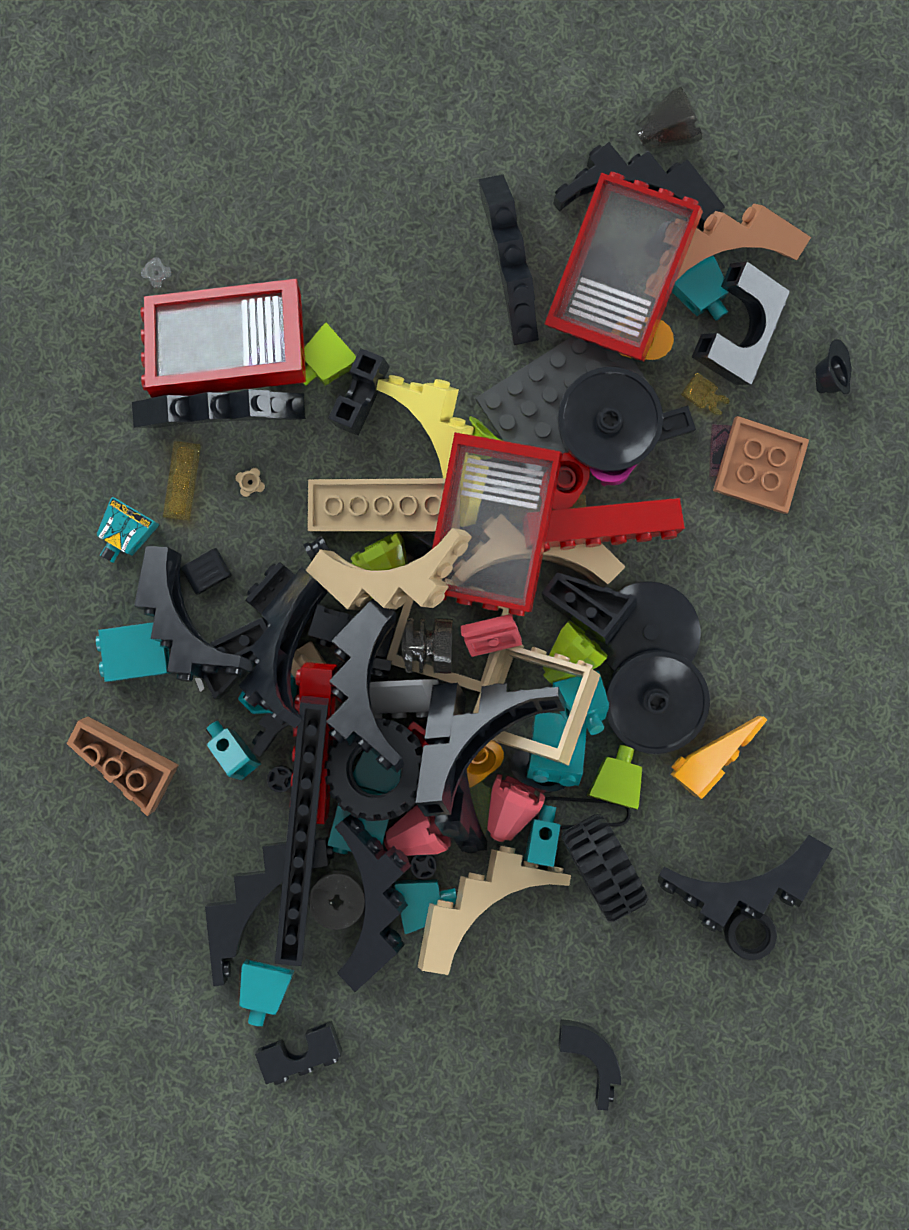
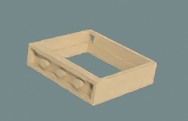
(497, 674)
(451, 678)

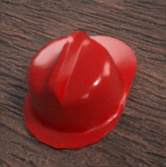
(571, 482)

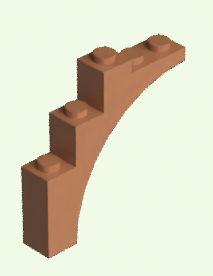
(759, 230)

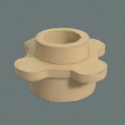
(243, 479)

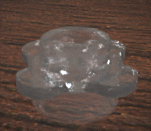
(152, 266)

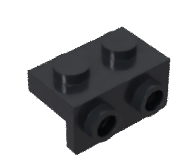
(262, 594)

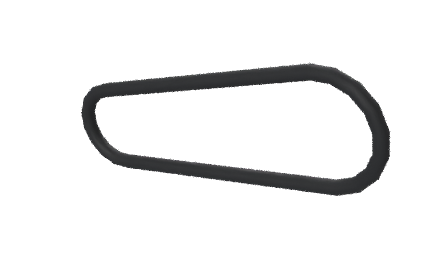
(586, 800)

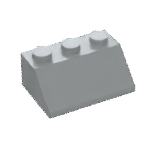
(401, 697)

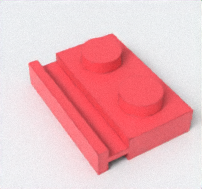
(491, 635)

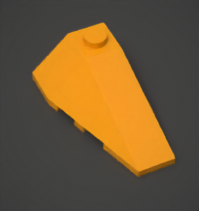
(703, 767)

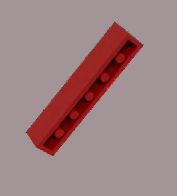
(614, 523)
(315, 683)

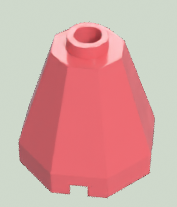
(511, 807)
(416, 835)

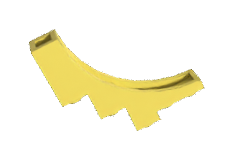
(433, 407)

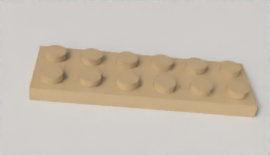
(374, 505)

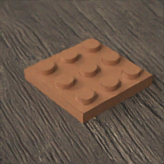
(761, 465)

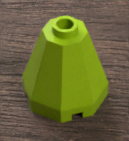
(382, 554)
(576, 646)

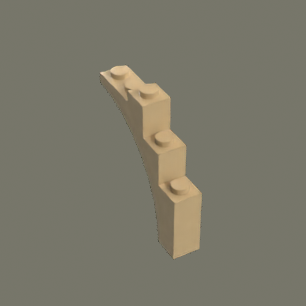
(593, 562)
(418, 579)
(448, 924)

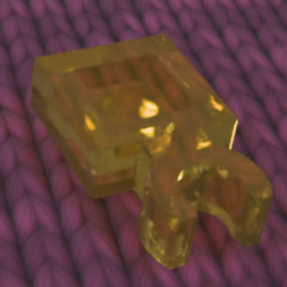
(701, 393)

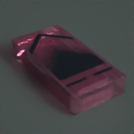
(718, 443)

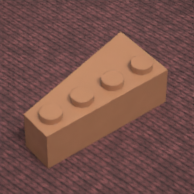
(125, 763)

